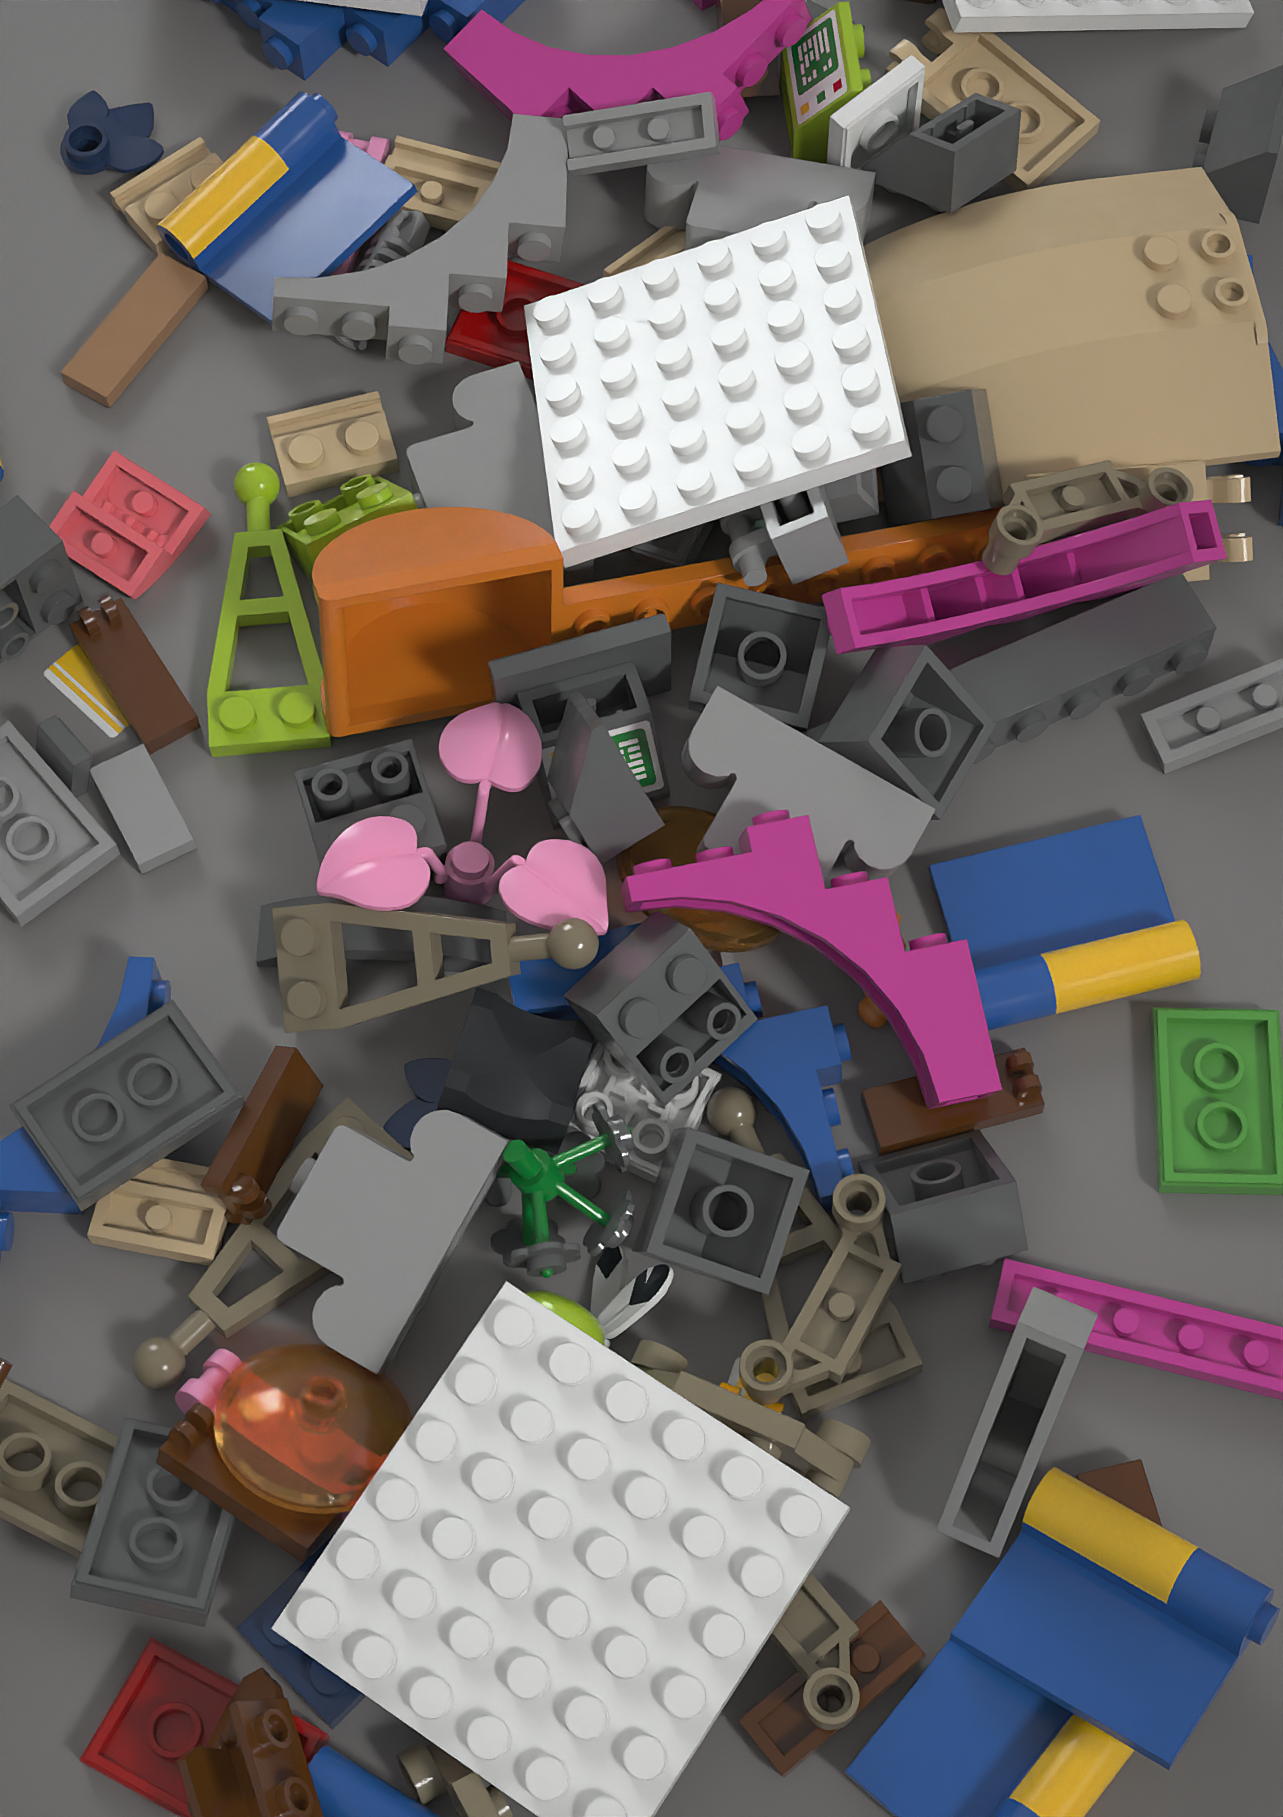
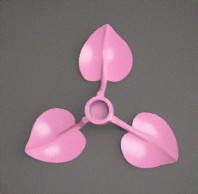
(383, 870)

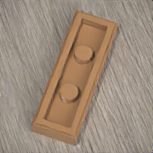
(134, 330)

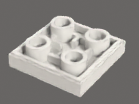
(650, 1121)

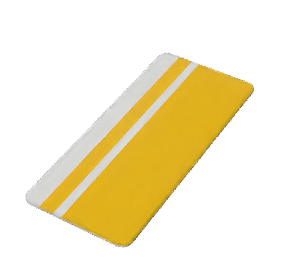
(81, 684)

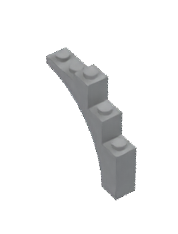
(462, 269)

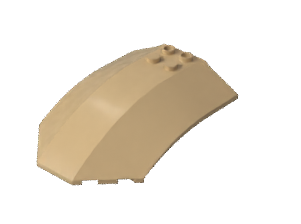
(1092, 317)

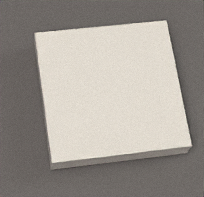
(877, 116)

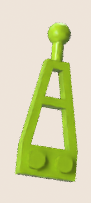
(264, 717)

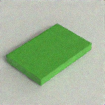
(1218, 1100)

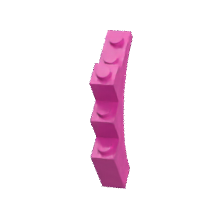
(555, 82)
(1054, 575)
(779, 882)

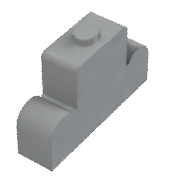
(744, 189)
(491, 456)
(781, 769)
(387, 1226)
(1016, 1421)

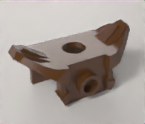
(251, 1759)

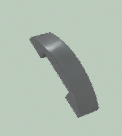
(381, 943)

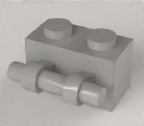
(796, 529)

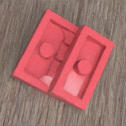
(128, 525)

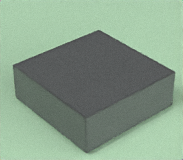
(64, 754)

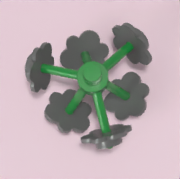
(570, 1179)

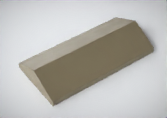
(50, 1468)

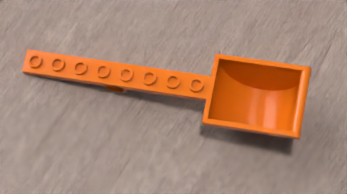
(441, 591)

